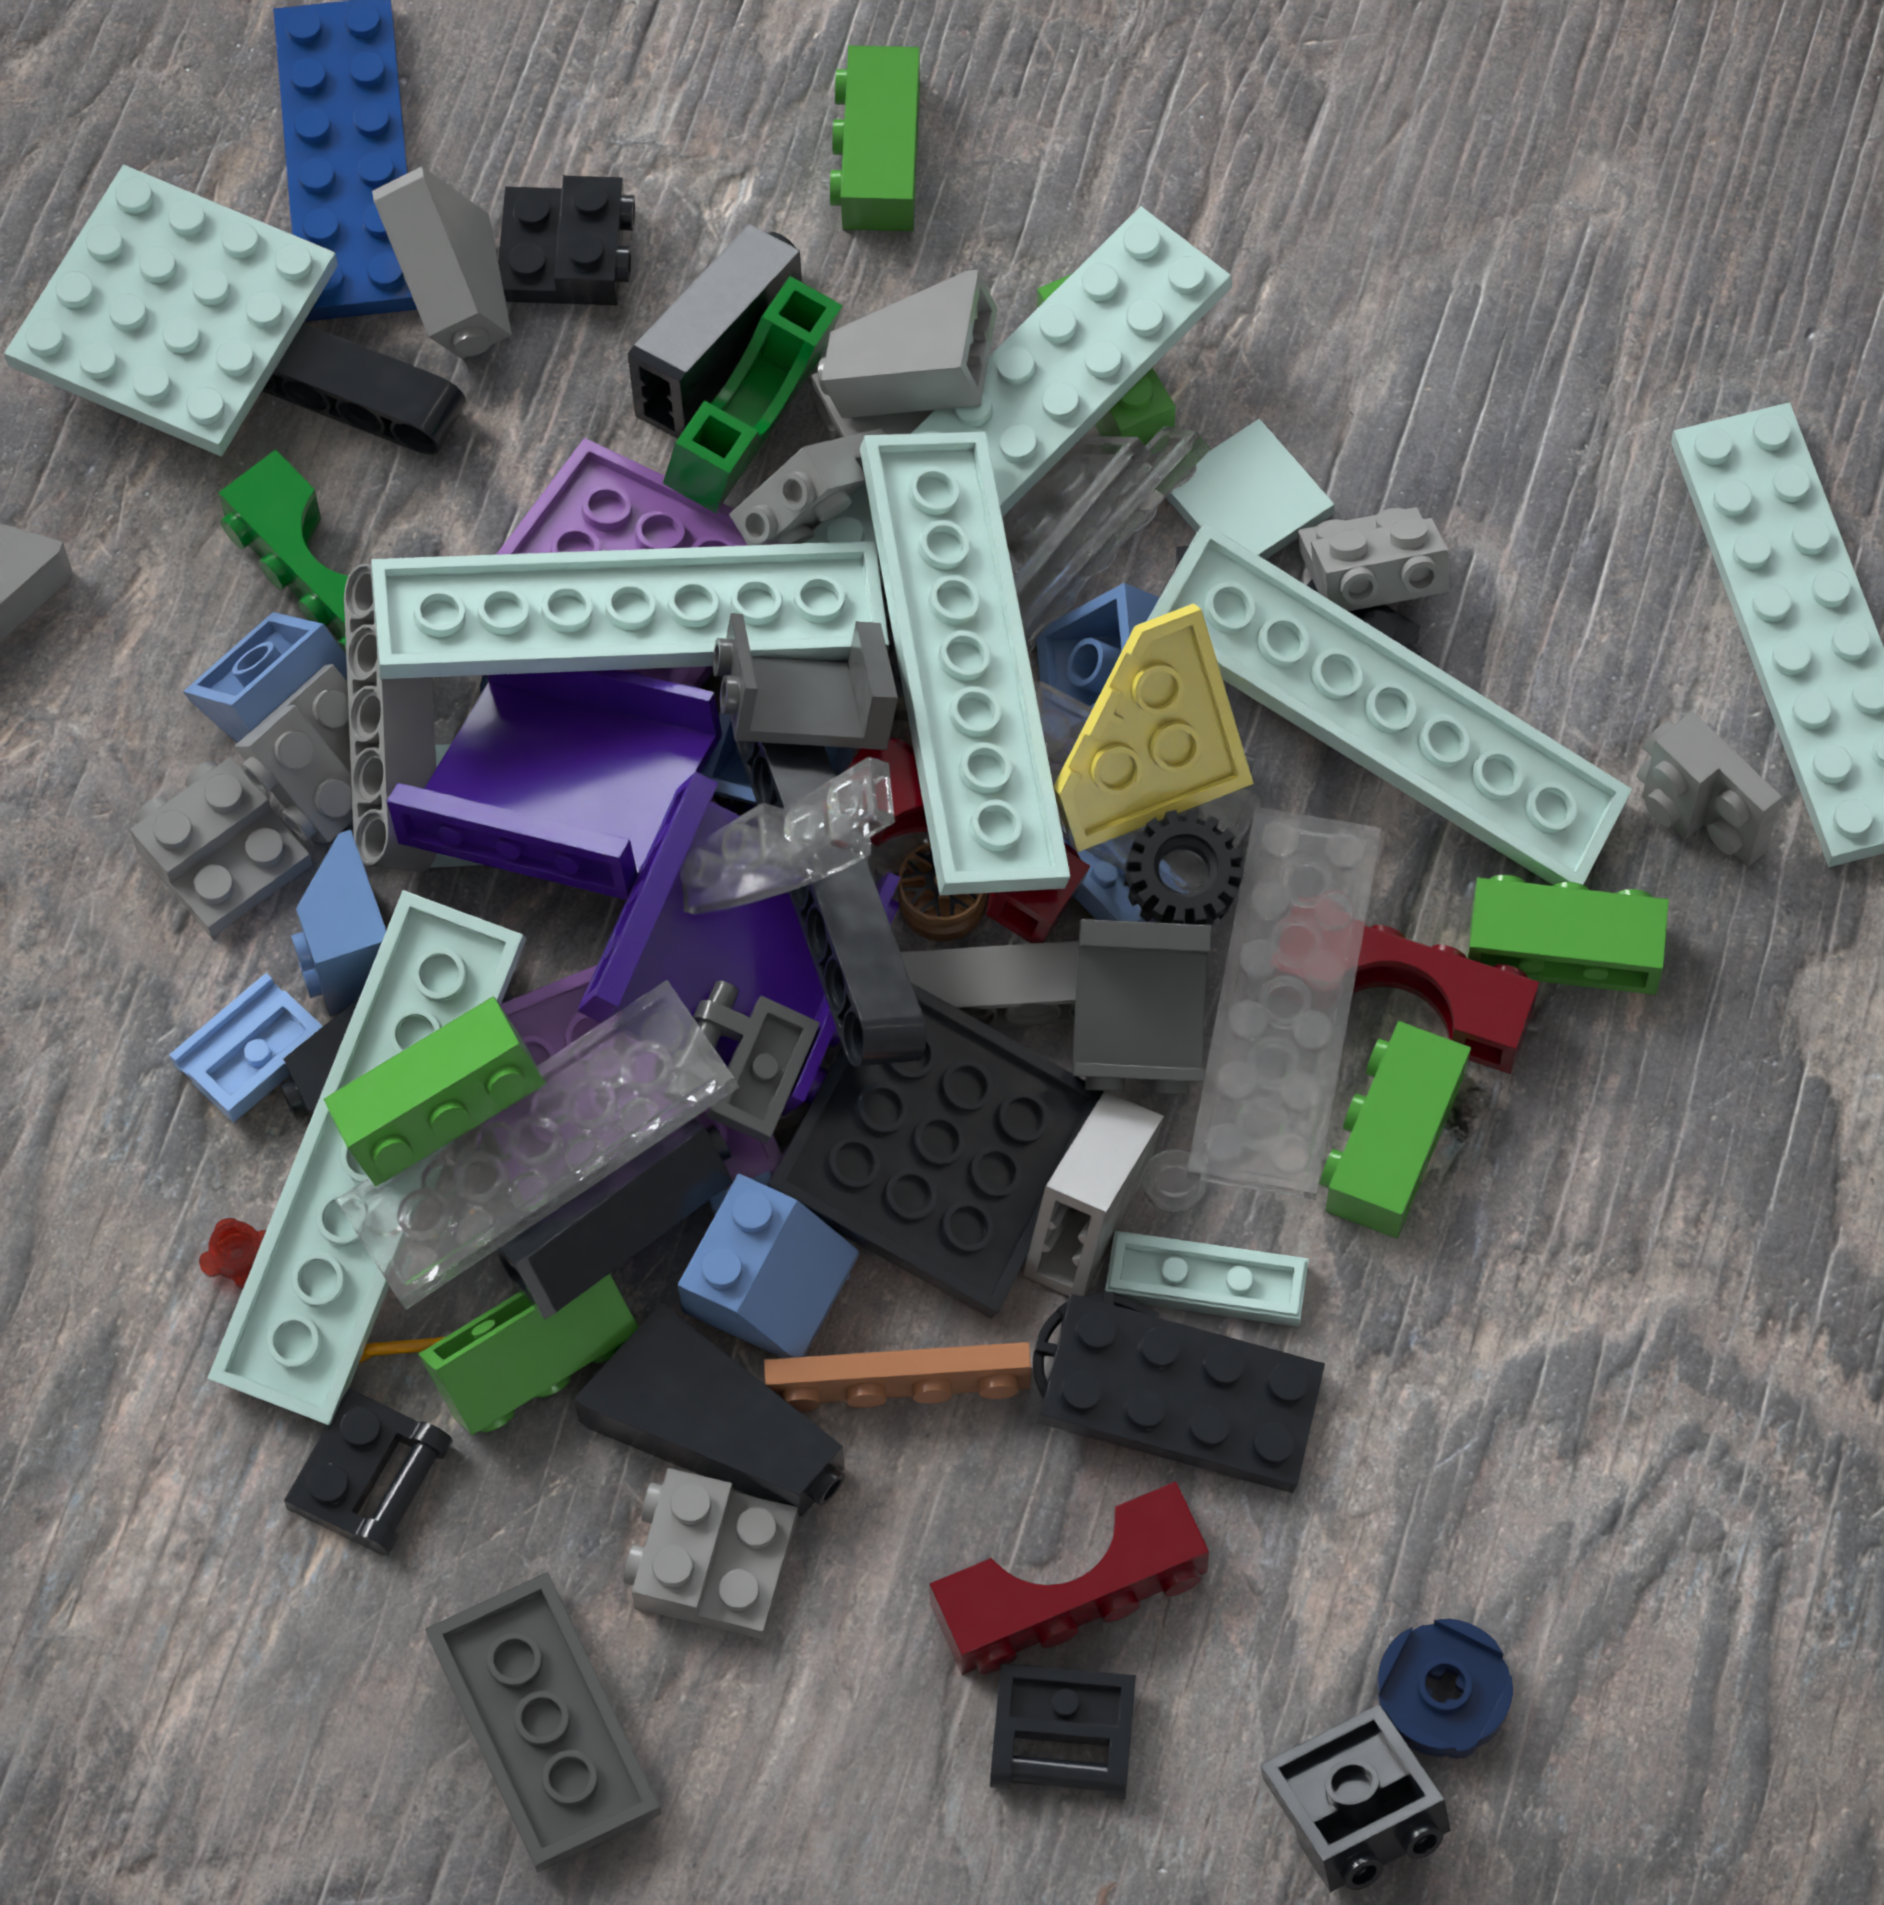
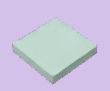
(1252, 492)

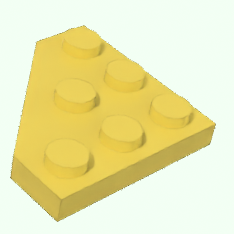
(1154, 736)

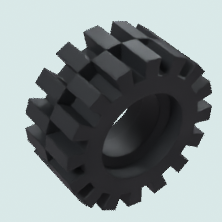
(1189, 834)

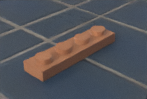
(922, 1373)

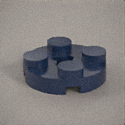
(1431, 1651)

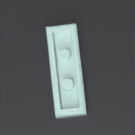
(1207, 1278)

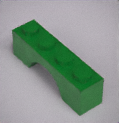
(770, 373)
(276, 516)

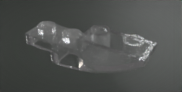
(789, 847)

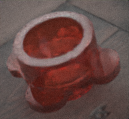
(228, 1236)

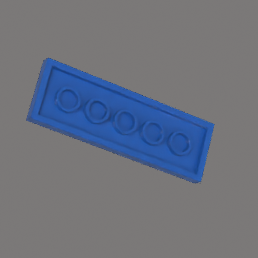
(343, 144)

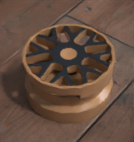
(927, 911)

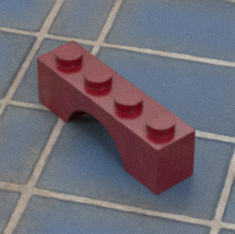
(1025, 913)
(1475, 1001)
(995, 1614)

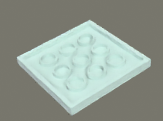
(171, 310)

